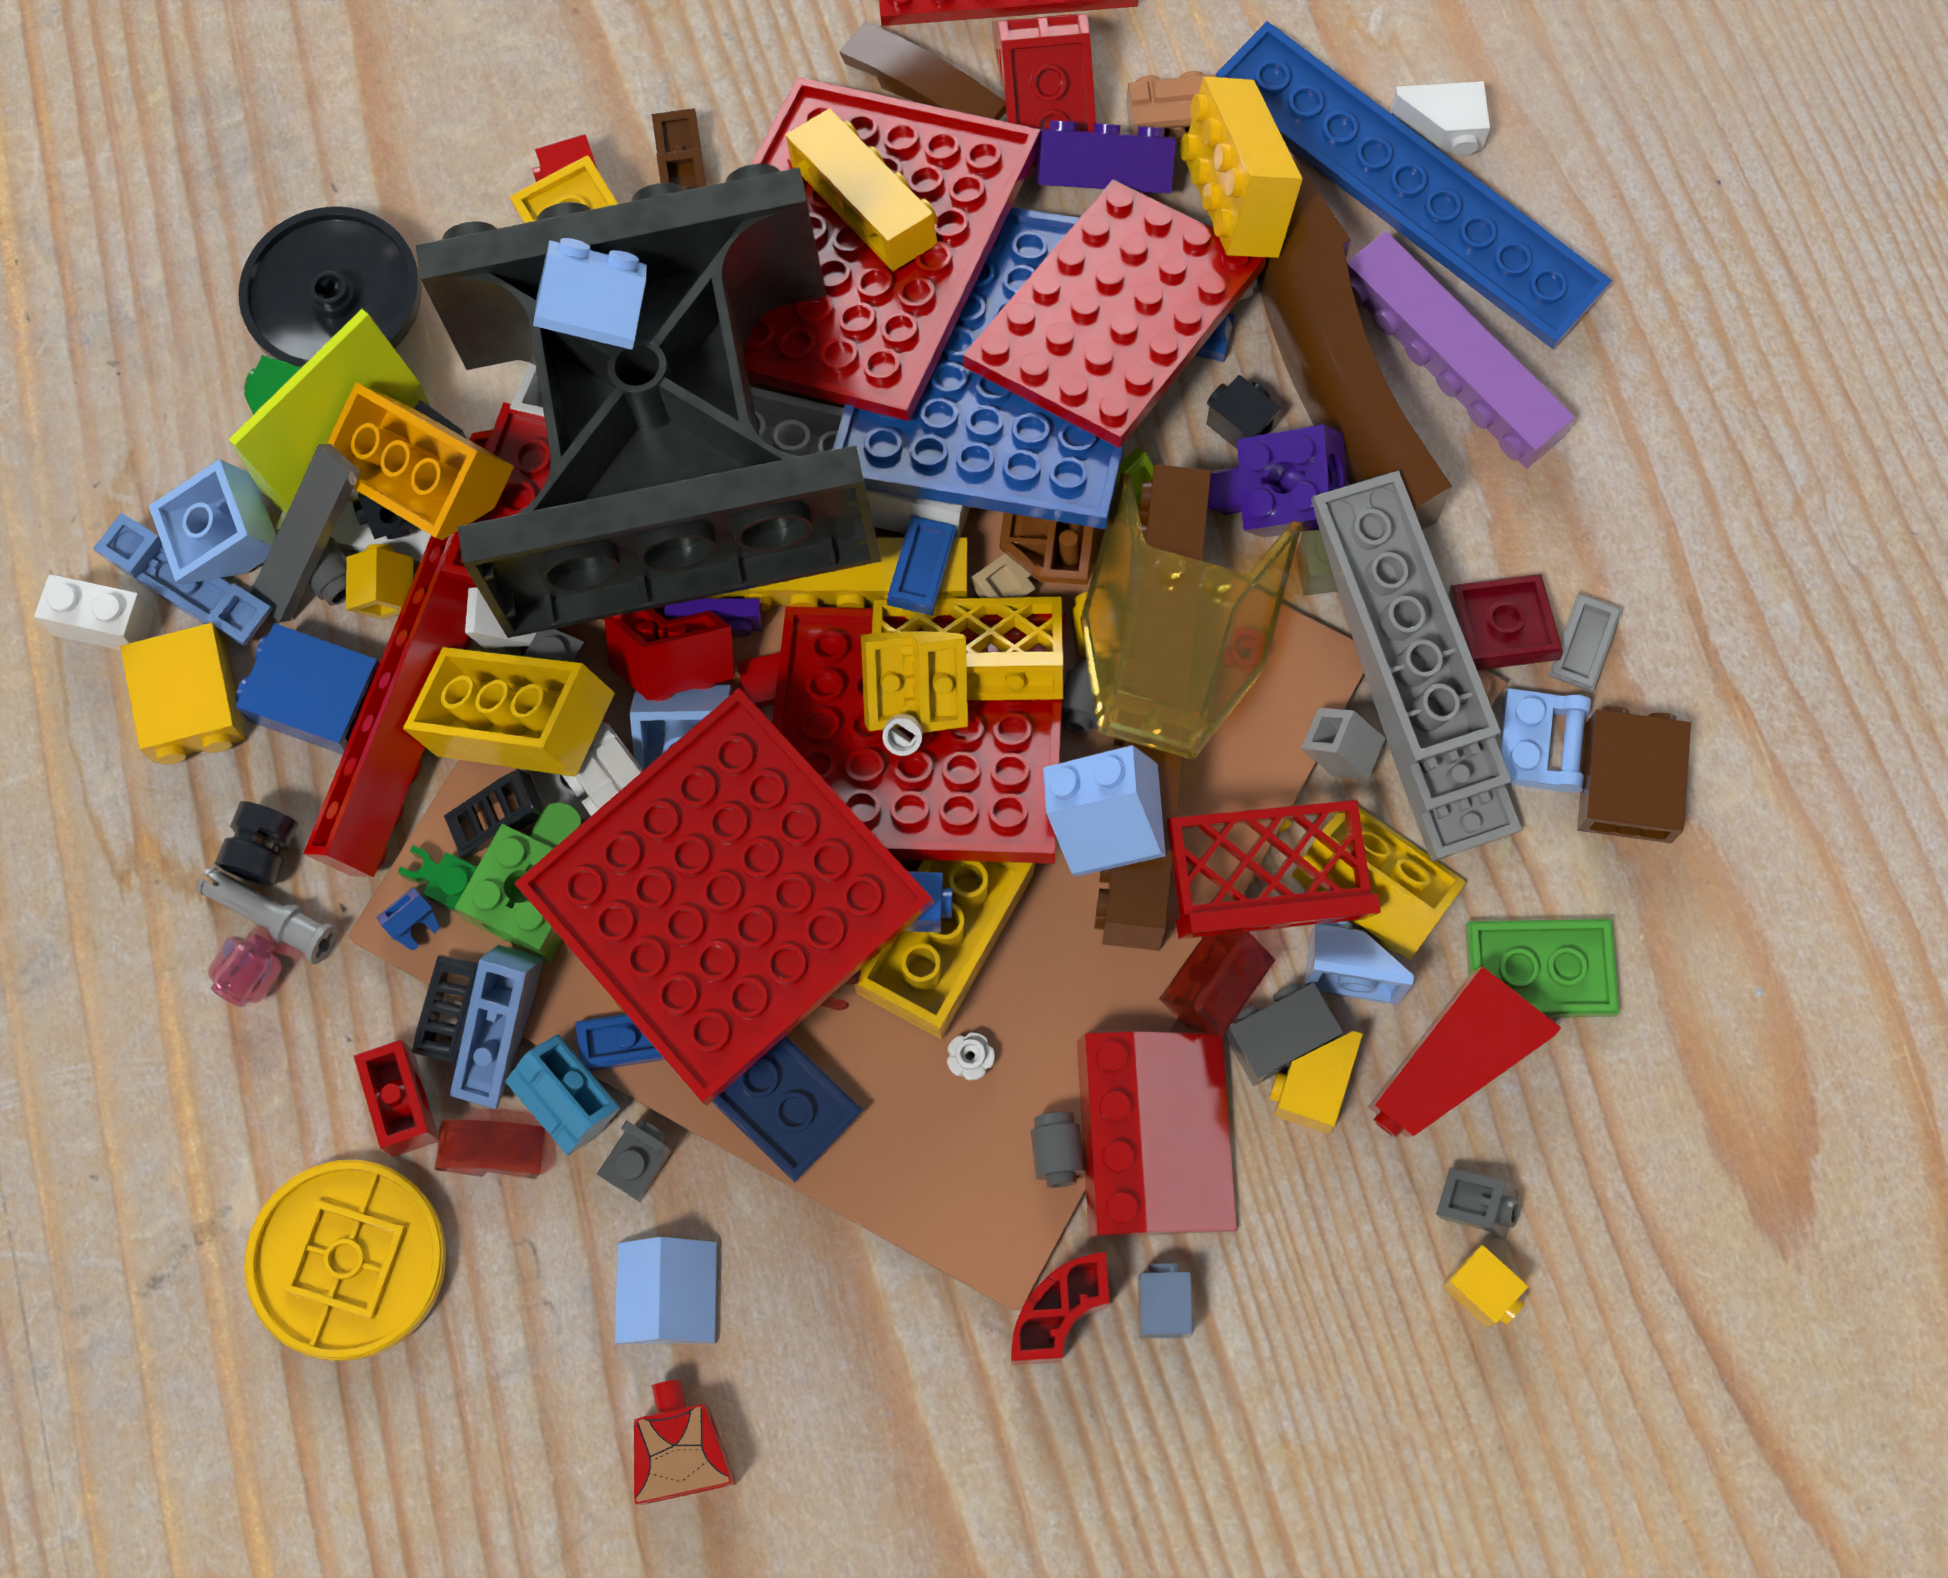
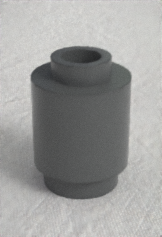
(330, 575)
(1078, 700)
(1057, 1149)

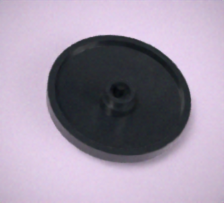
(319, 274)

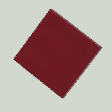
(1506, 621)

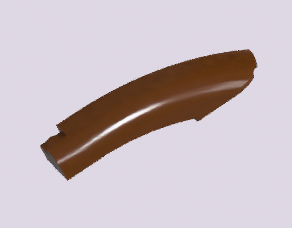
(1332, 361)

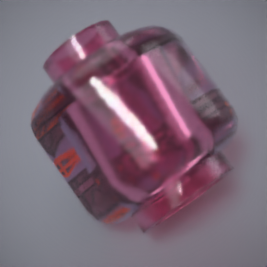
(244, 969)

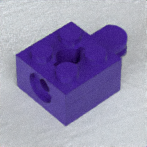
(1279, 478)

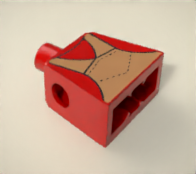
(677, 1449)

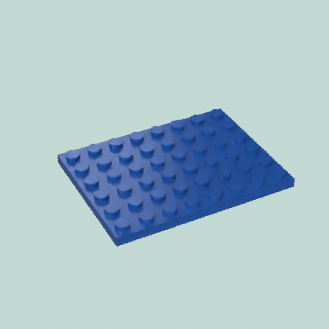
(978, 440)

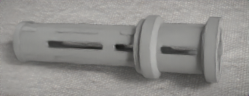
(284, 923)

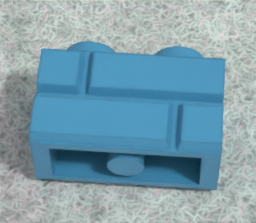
(562, 1094)

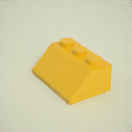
(1408, 885)

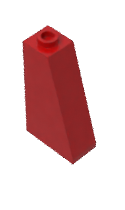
(1463, 1050)

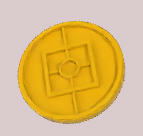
(345, 1260)

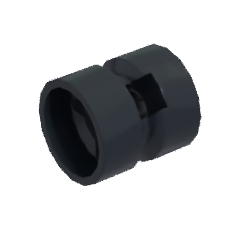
(251, 859)

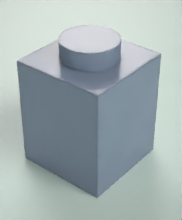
(1164, 1302)

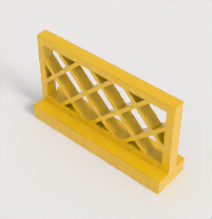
(1003, 674)

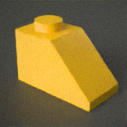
(1316, 1084)

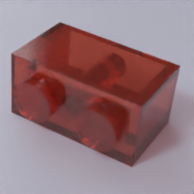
(1217, 981)

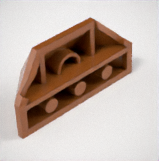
(1050, 548)

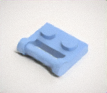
(1527, 737)

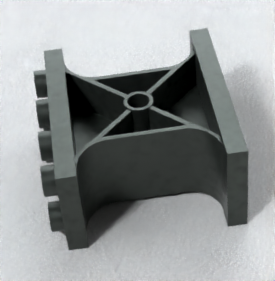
(656, 447)

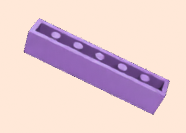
(1457, 351)

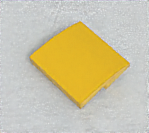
(915, 676)

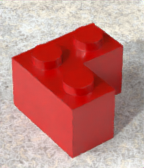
(670, 655)

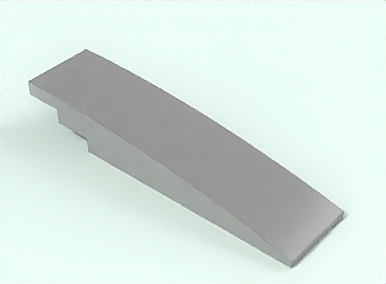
(1417, 666)

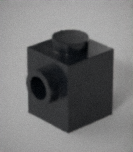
(1241, 410)

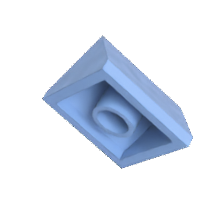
(666, 1291)

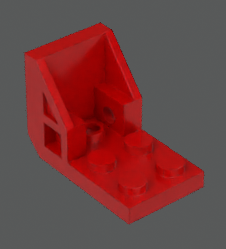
(1046, 71)

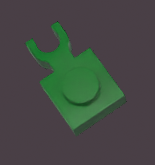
(444, 880)

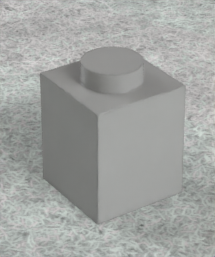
(1343, 743)

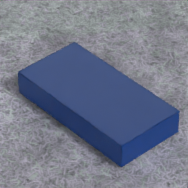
(922, 565)

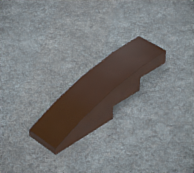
(918, 73)
(679, 148)

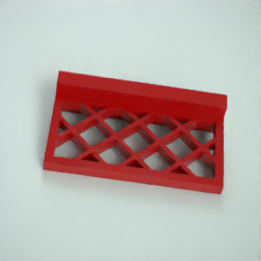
(1276, 911)

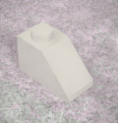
(1445, 115)

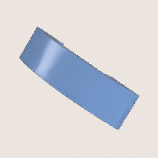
(213, 601)

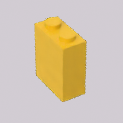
(182, 694)

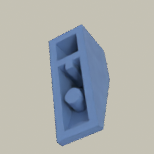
(495, 1024)

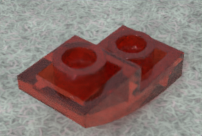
(491, 1147)

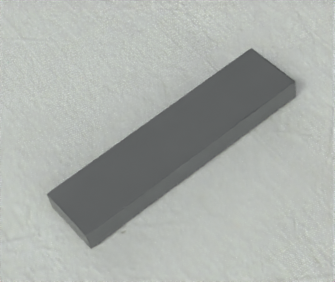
(305, 531)

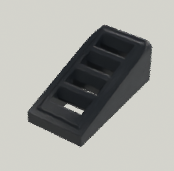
(514, 783)
(429, 1022)

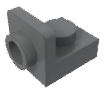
(636, 1159)
(1479, 1202)

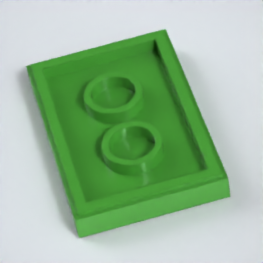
(1552, 964)

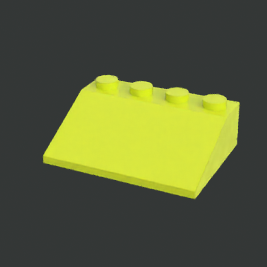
(302, 414)

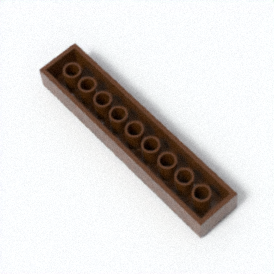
(1137, 894)

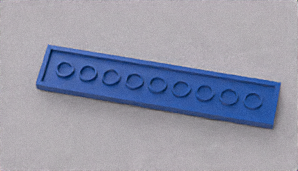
(1418, 189)

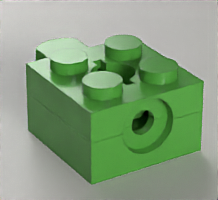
(493, 899)

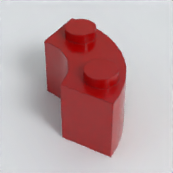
(1056, 1306)

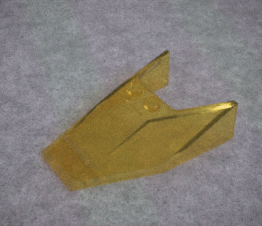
(1175, 635)

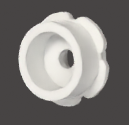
(966, 1068)

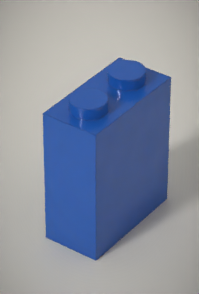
(306, 688)

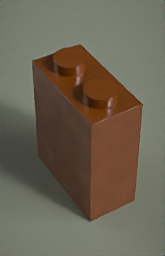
(1634, 775)

